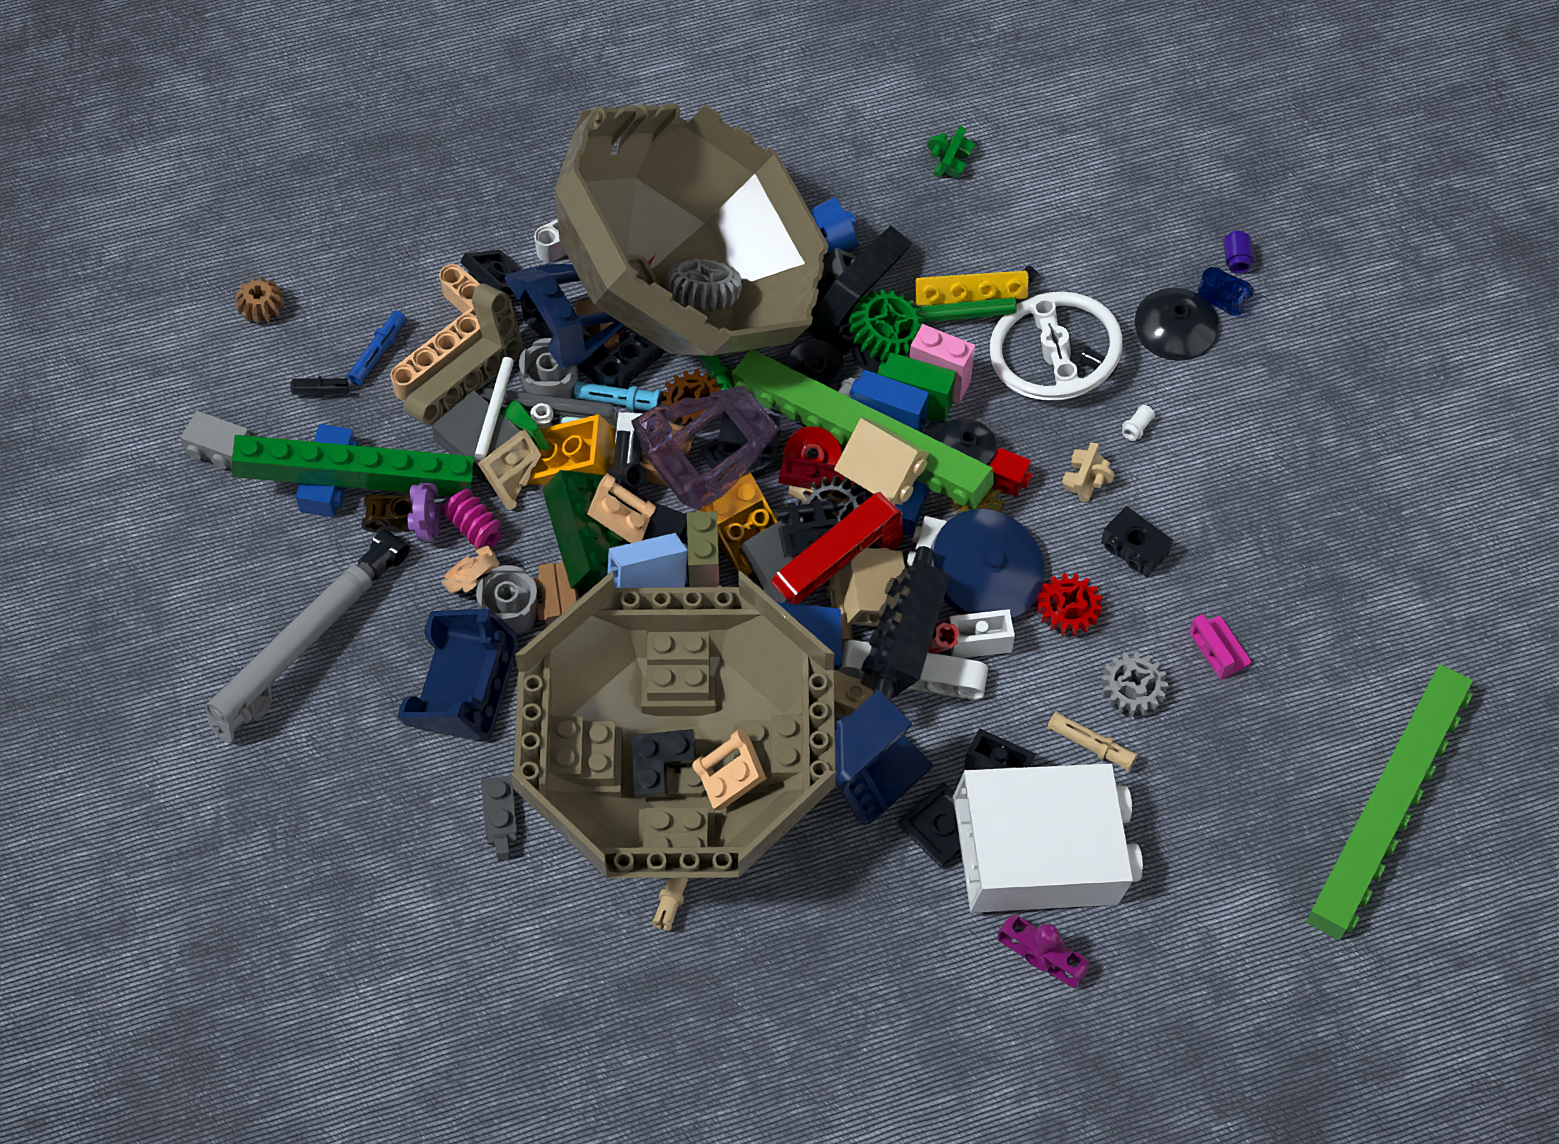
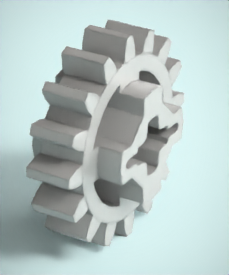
(1132, 686)

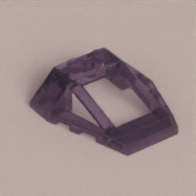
(673, 466)

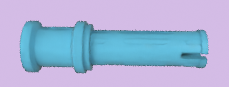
(635, 398)

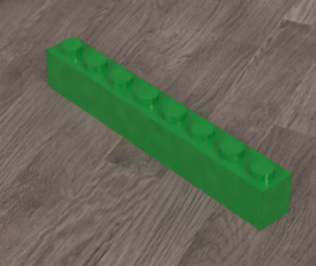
(348, 465)

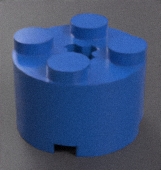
(835, 225)

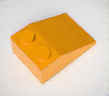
(576, 446)

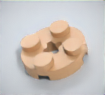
(466, 571)

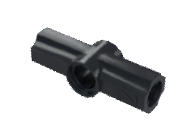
(627, 466)

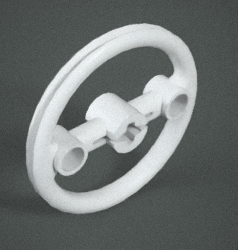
(1066, 376)

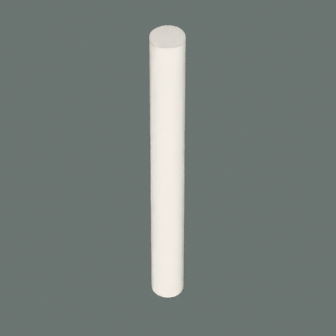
(494, 408)

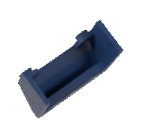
(875, 758)

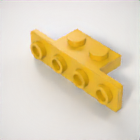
(971, 287)

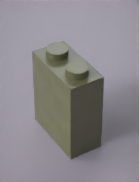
(703, 549)

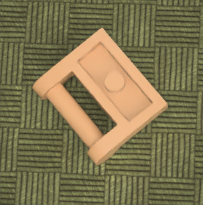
(617, 515)
(734, 778)

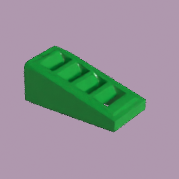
(522, 420)

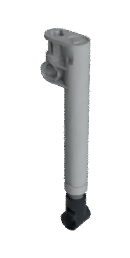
(249, 692)

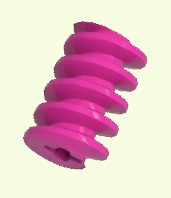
(473, 519)

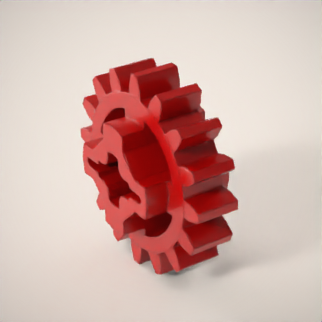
(1074, 615)

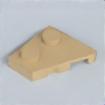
(510, 467)

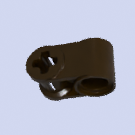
(386, 513)

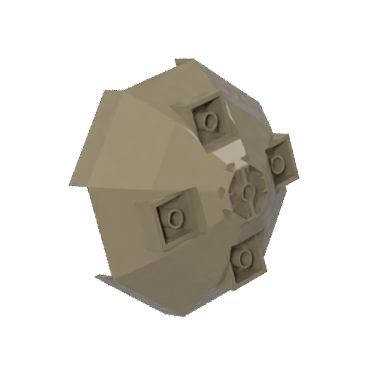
(665, 664)

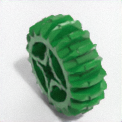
(892, 318)

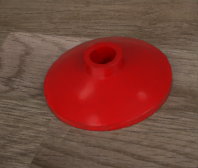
(814, 438)

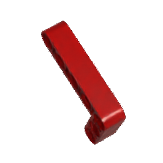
(873, 522)

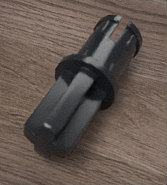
(319, 386)

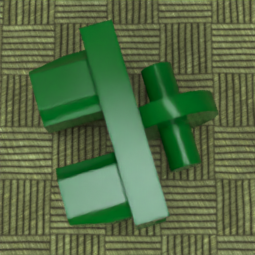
(946, 149)

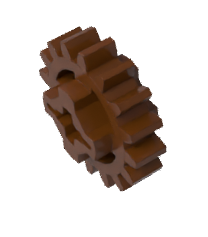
(687, 387)

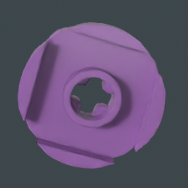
(426, 514)

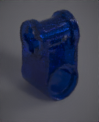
(1225, 290)

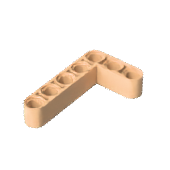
(452, 336)

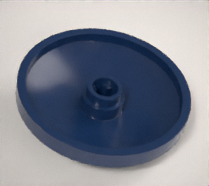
(989, 563)

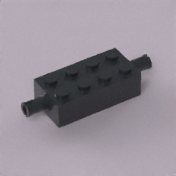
(905, 626)

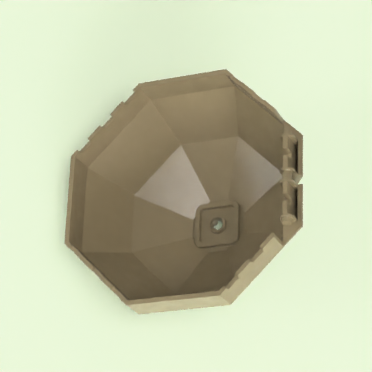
(687, 196)

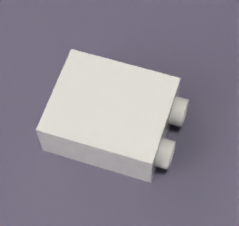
(1045, 837)

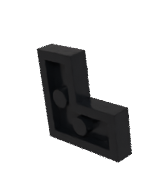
(652, 754)

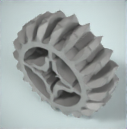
(704, 284)

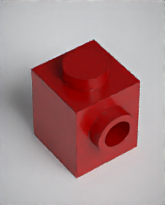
(1010, 472)

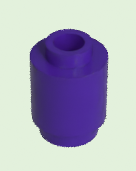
(1238, 251)

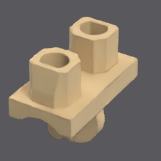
(1092, 473)

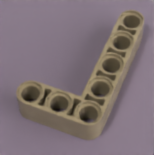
(476, 364)

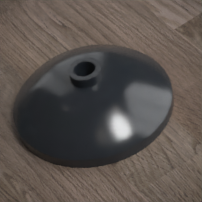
(1174, 334)

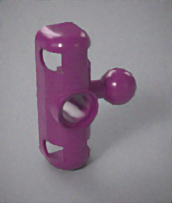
(1044, 949)

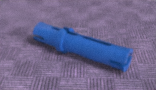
(383, 339)

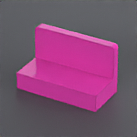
(1218, 645)

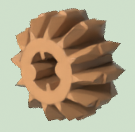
(259, 300)

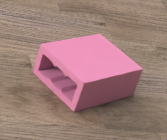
(947, 352)

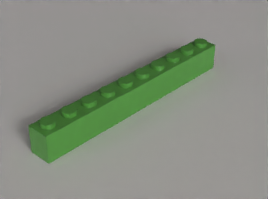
(821, 406)
(1389, 802)

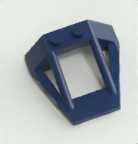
(567, 342)

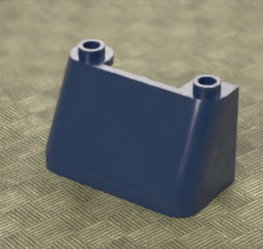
(465, 674)

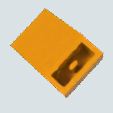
(740, 517)

